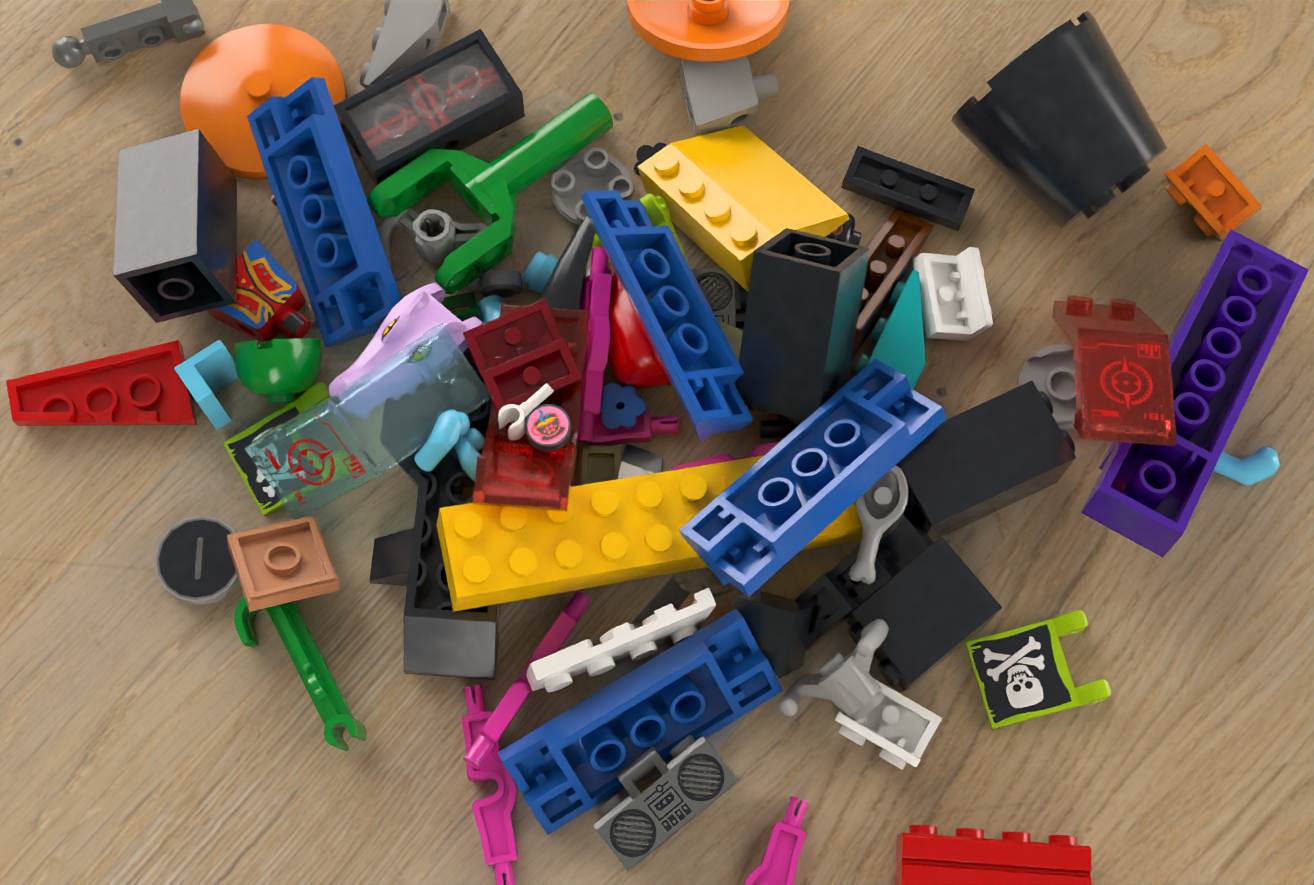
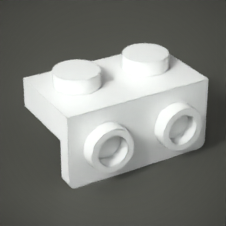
(953, 295)
(895, 725)

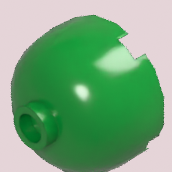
(278, 367)

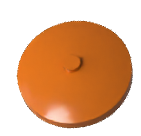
(708, 27)
(240, 75)

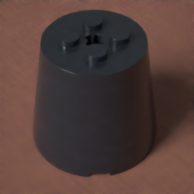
(1064, 123)

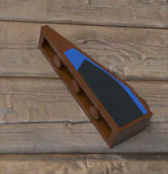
(888, 263)

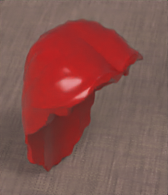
(629, 346)

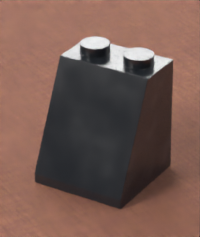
(929, 614)

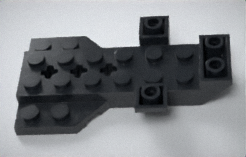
(435, 636)

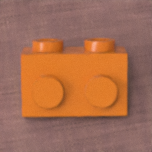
(1212, 192)

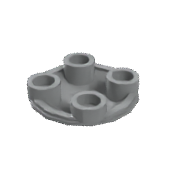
(588, 173)

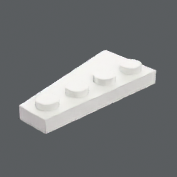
(622, 641)

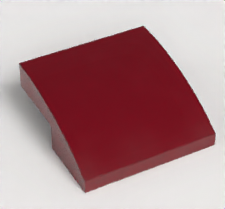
(521, 354)

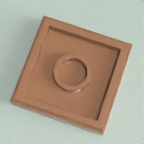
(282, 563)

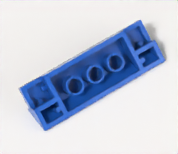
(325, 212)
(671, 312)
(811, 477)
(677, 694)

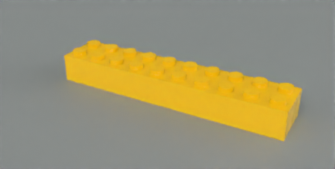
(606, 537)

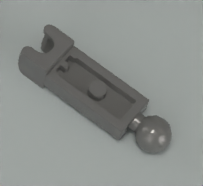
(131, 32)

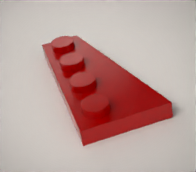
(110, 390)

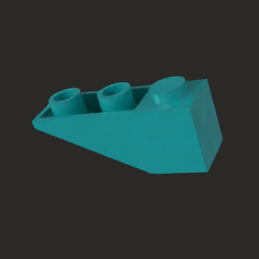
(901, 336)

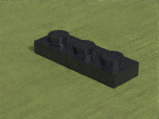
(908, 188)

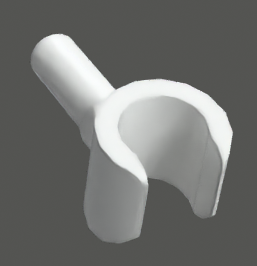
(517, 413)

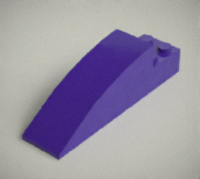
(1214, 363)

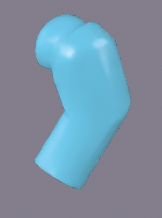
(442, 438)
(467, 451)
(1250, 469)

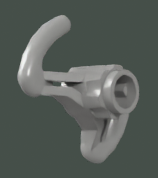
(433, 235)
(843, 679)

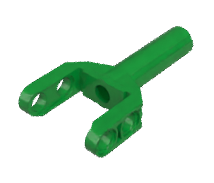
(491, 186)

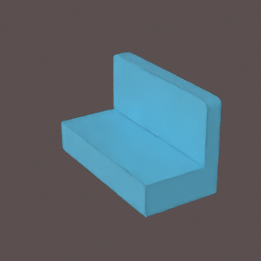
(207, 374)

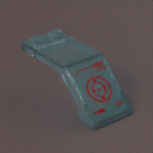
(367, 424)

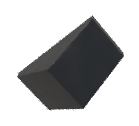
(778, 628)

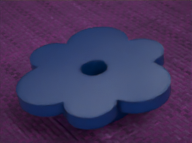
(626, 397)

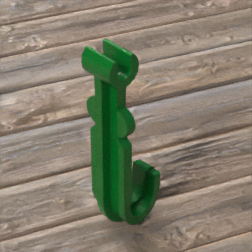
(309, 665)

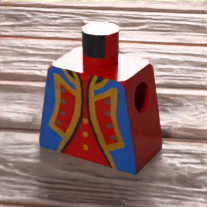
(265, 299)

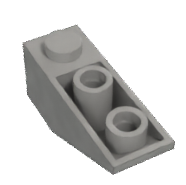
(406, 37)

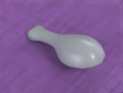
(877, 512)

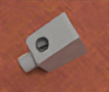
(723, 93)

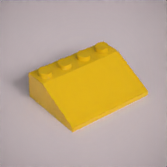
(736, 196)

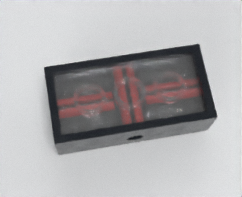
(434, 103)

